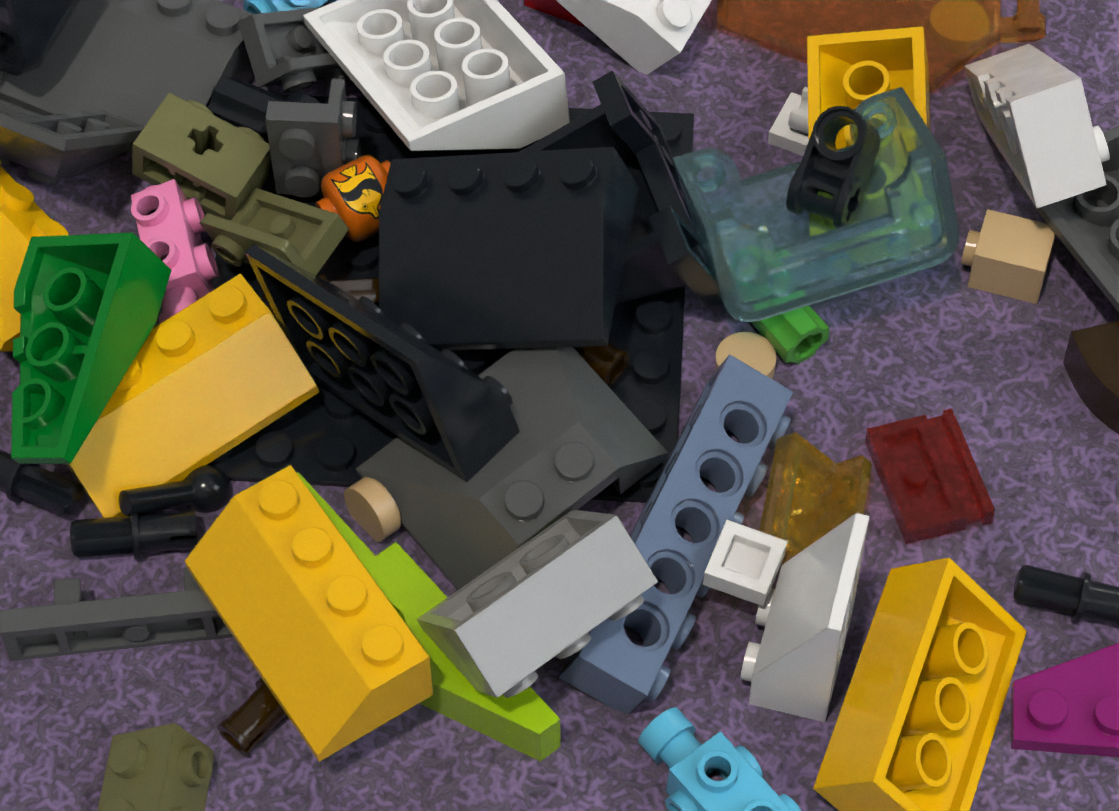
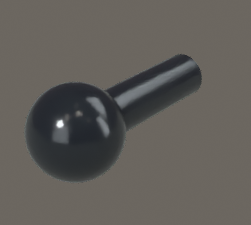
(204, 490)

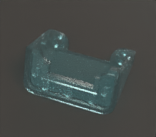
(783, 260)

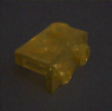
(811, 493)

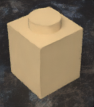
(1009, 256)

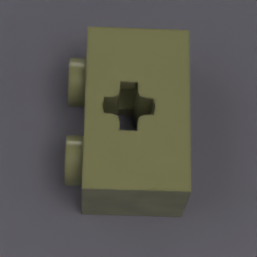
(202, 154)

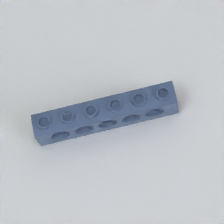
(753, 410)

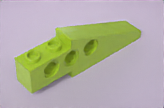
(516, 721)

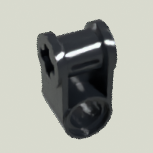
(833, 171)

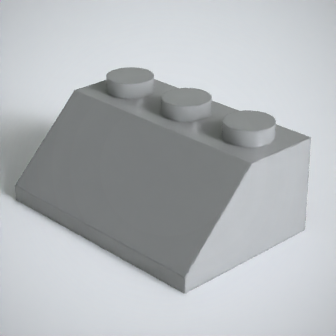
(540, 602)

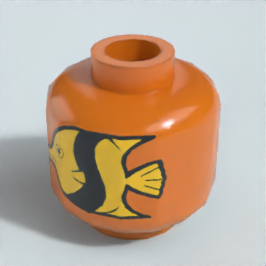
(356, 195)

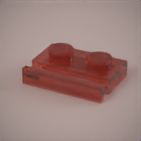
(929, 476)

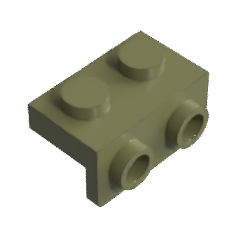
(280, 226)
(157, 771)

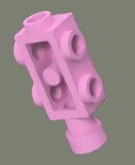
(173, 231)

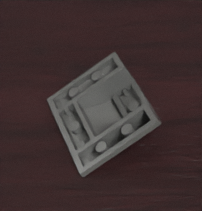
(62, 143)
(567, 451)

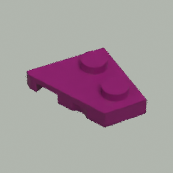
(1069, 707)

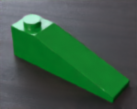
(81, 325)

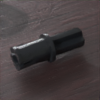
(38, 486)
(134, 534)
(1068, 594)

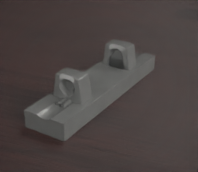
(109, 624)

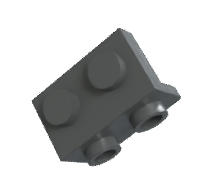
(287, 51)
(311, 140)

